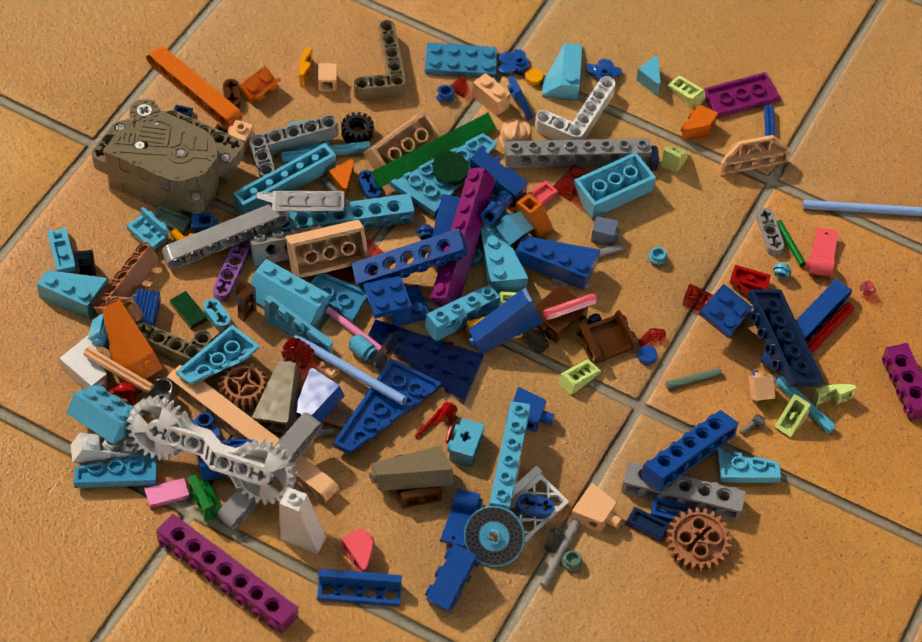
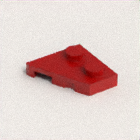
(746, 279)

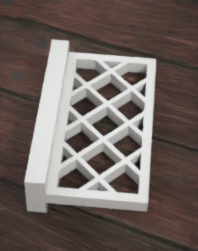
(304, 200)
(526, 484)

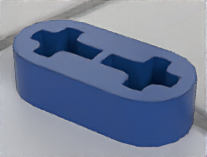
(366, 187)
(534, 506)

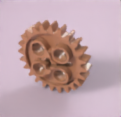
(713, 551)

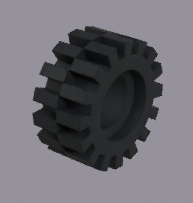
(357, 121)

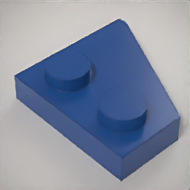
(518, 96)

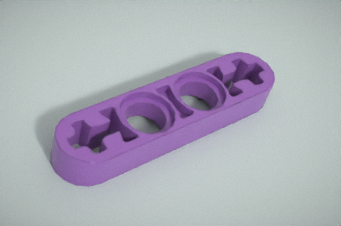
(234, 270)

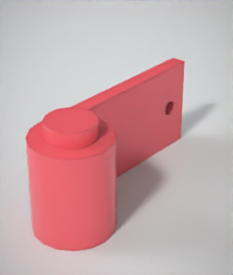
(823, 252)

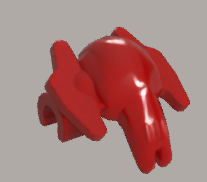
(127, 391)

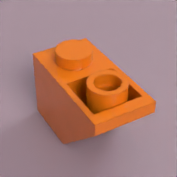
(699, 123)
(535, 214)

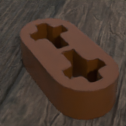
(232, 94)

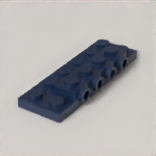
(783, 338)

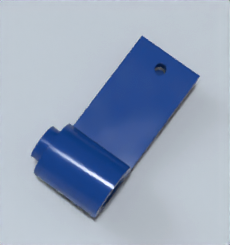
(463, 507)

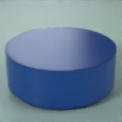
(647, 355)

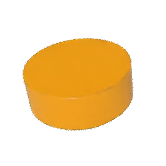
(534, 76)

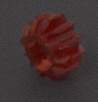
(298, 352)

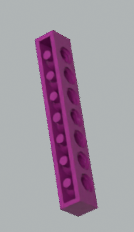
(223, 563)

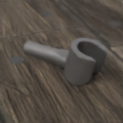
(757, 420)

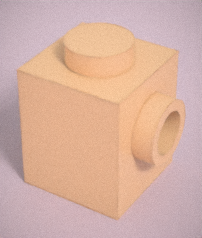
(762, 386)

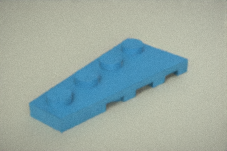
(132, 471)

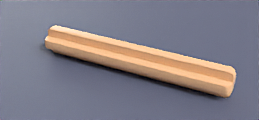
(118, 370)

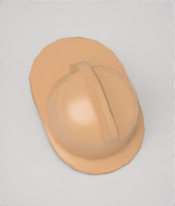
(514, 130)

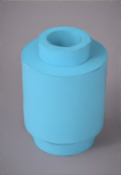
(362, 348)

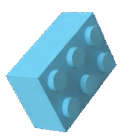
(101, 412)

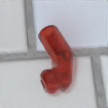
(652, 335)

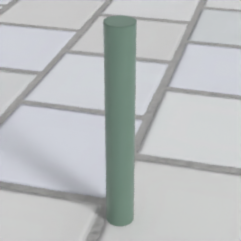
(693, 378)

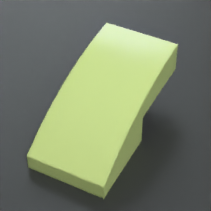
(837, 392)

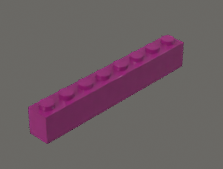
(472, 203)

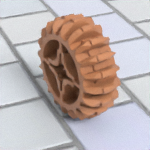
(240, 382)

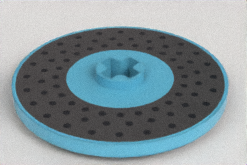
(495, 520)

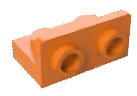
(258, 84)

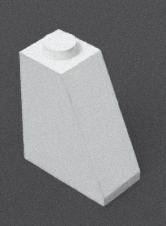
(81, 368)

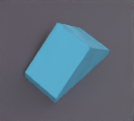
(649, 75)

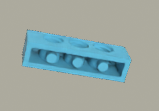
(456, 314)

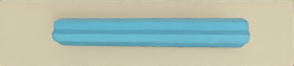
(817, 415)

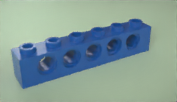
(458, 249)
(689, 450)

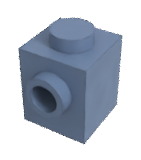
(605, 231)

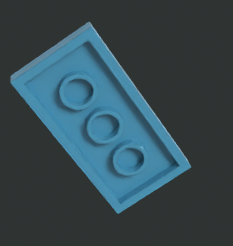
(460, 60)

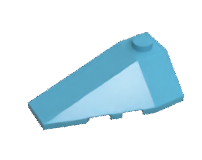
(564, 75)

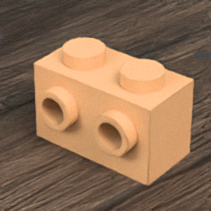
(491, 94)

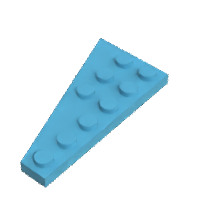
(425, 188)

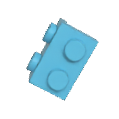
(149, 229)

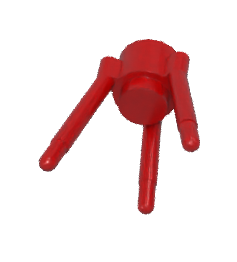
(445, 414)

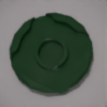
(450, 168)

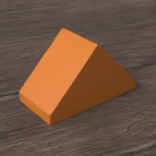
(342, 176)

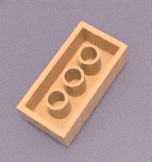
(327, 248)

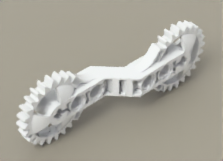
(261, 460)

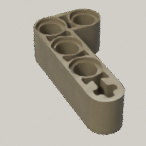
(170, 342)

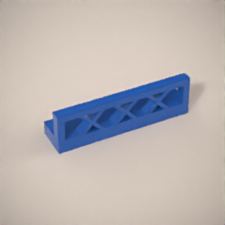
(360, 581)

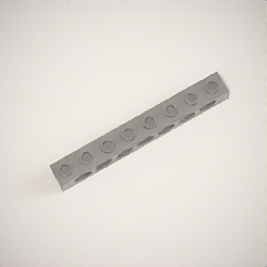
(570, 152)

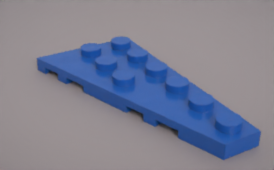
(379, 412)

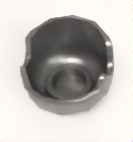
(163, 388)

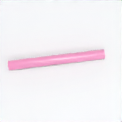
(349, 326)

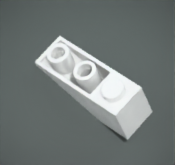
(94, 448)

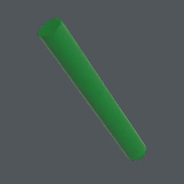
(791, 244)

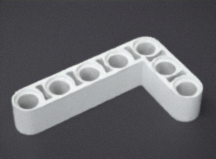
(563, 129)

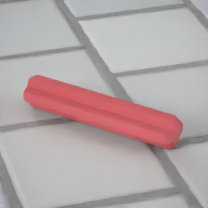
(570, 306)

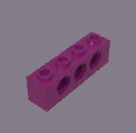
(909, 371)

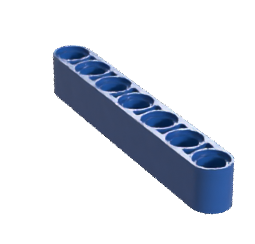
(818, 312)

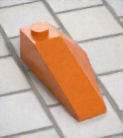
(127, 342)

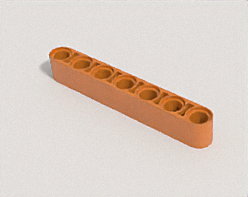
(194, 86)

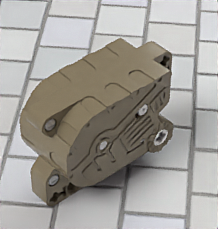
(167, 158)

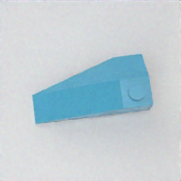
(223, 352)

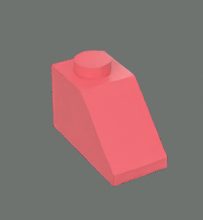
(358, 549)

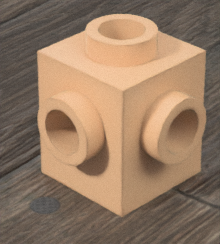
(242, 131)

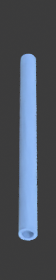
(862, 208)
(355, 372)

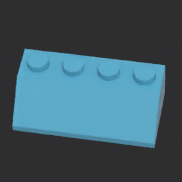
(614, 185)
(289, 290)

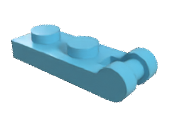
(61, 250)

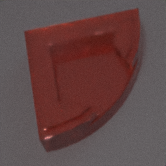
(460, 86)

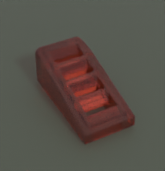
(696, 292)

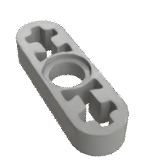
(767, 238)

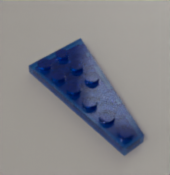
(437, 359)

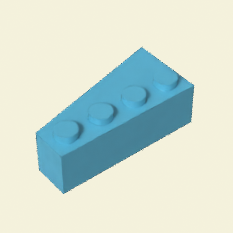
(500, 262)

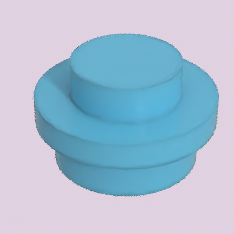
(658, 256)
(782, 270)

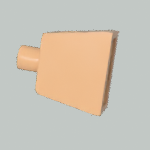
(596, 510)

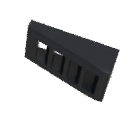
(85, 262)

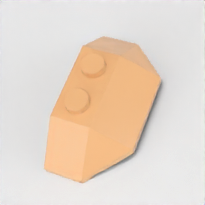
(754, 154)

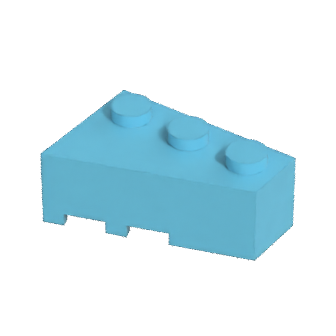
(71, 291)

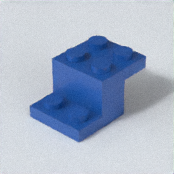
(393, 299)
(725, 310)

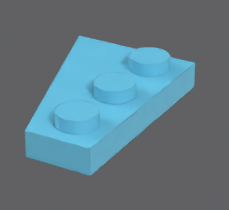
(742, 469)

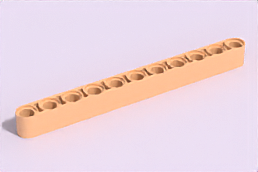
(244, 427)

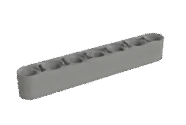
(223, 236)
(295, 442)

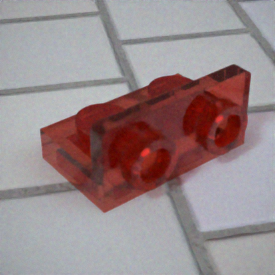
(566, 185)

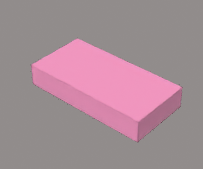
(167, 493)

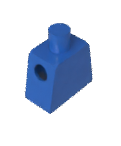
(537, 409)

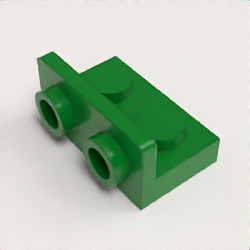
(204, 497)

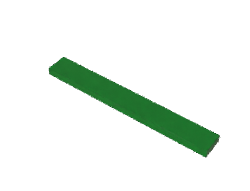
(429, 151)

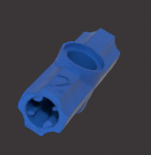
(497, 207)

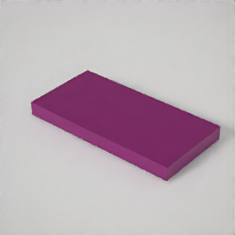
(741, 95)

